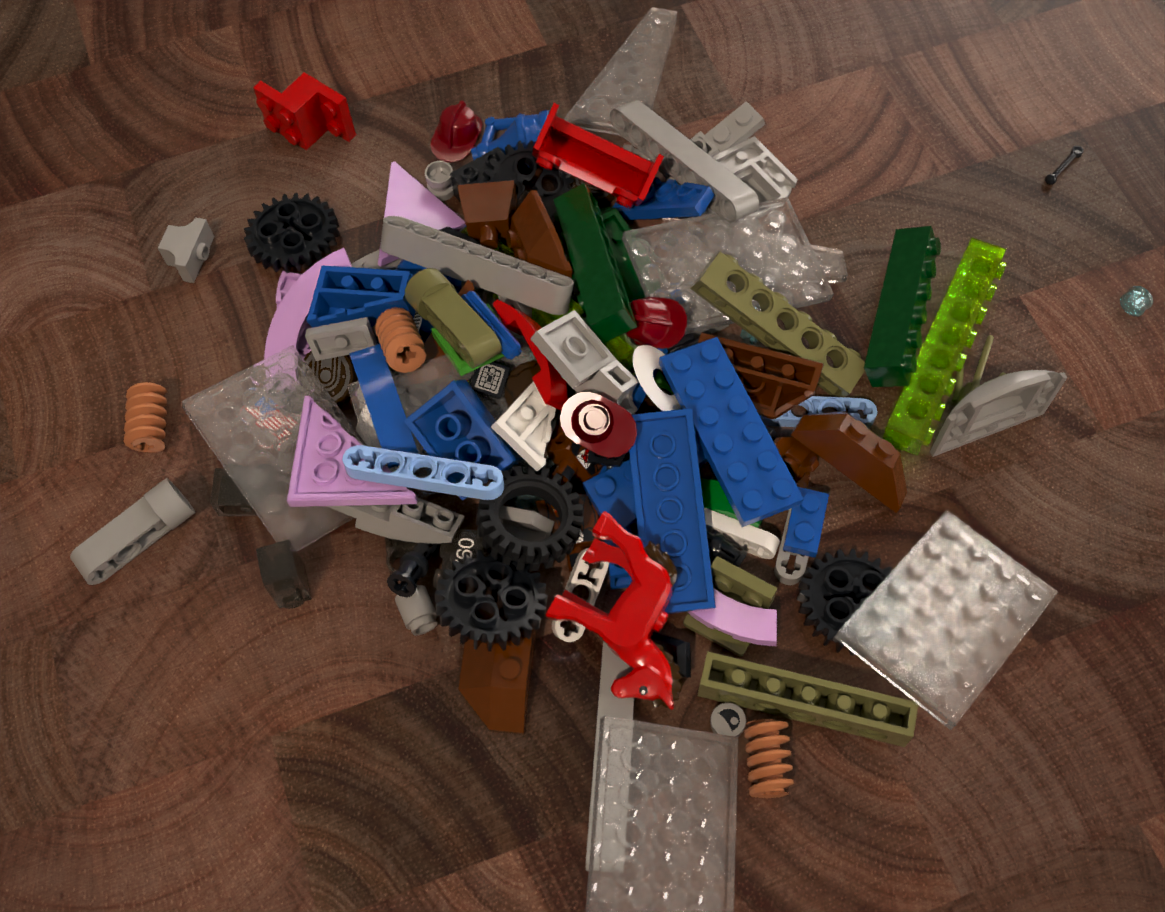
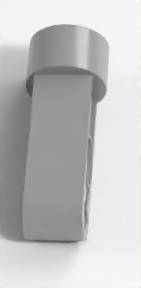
(131, 532)

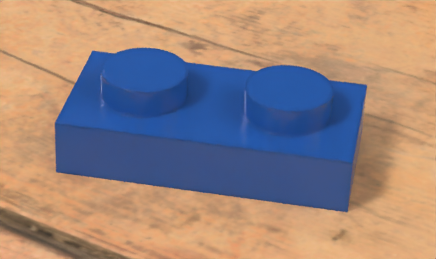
(806, 523)

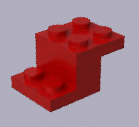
(305, 111)

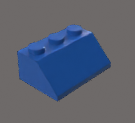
(459, 428)

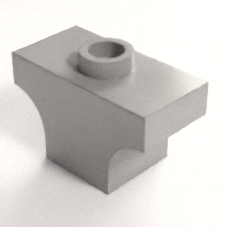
(187, 247)
(614, 384)

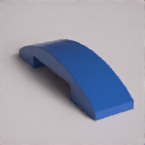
(383, 400)

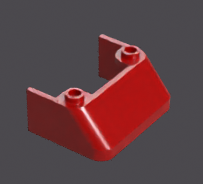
(594, 160)

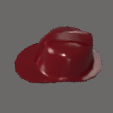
(455, 133)
(658, 321)
(598, 424)

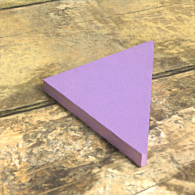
(414, 202)
(319, 471)

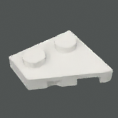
(527, 426)

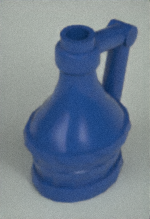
(517, 128)

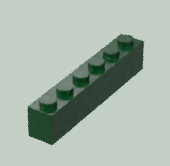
(594, 264)
(902, 307)

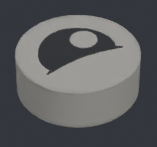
(728, 720)

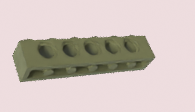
(763, 325)
(808, 699)

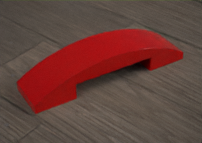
(548, 380)

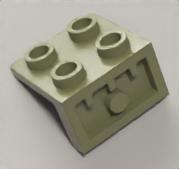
(740, 587)

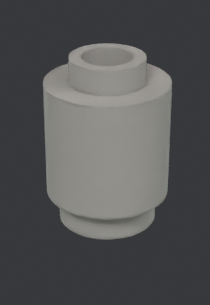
(417, 611)

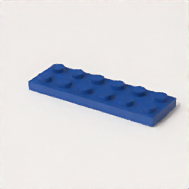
(731, 432)
(672, 503)

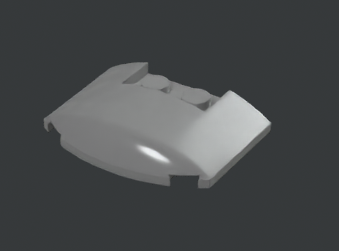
(757, 169)
(998, 406)

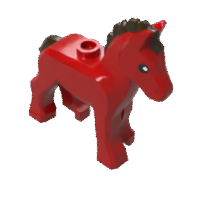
(634, 614)

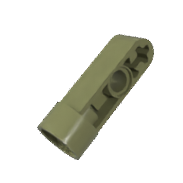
(452, 317)

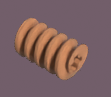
(400, 340)
(145, 417)
(767, 758)

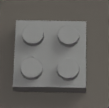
(572, 348)

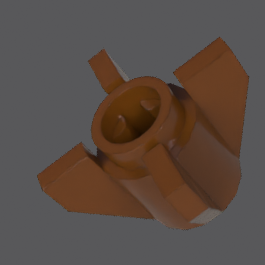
(798, 459)

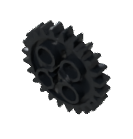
(507, 170)
(291, 232)
(850, 575)
(463, 610)

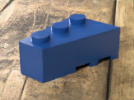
(356, 294)

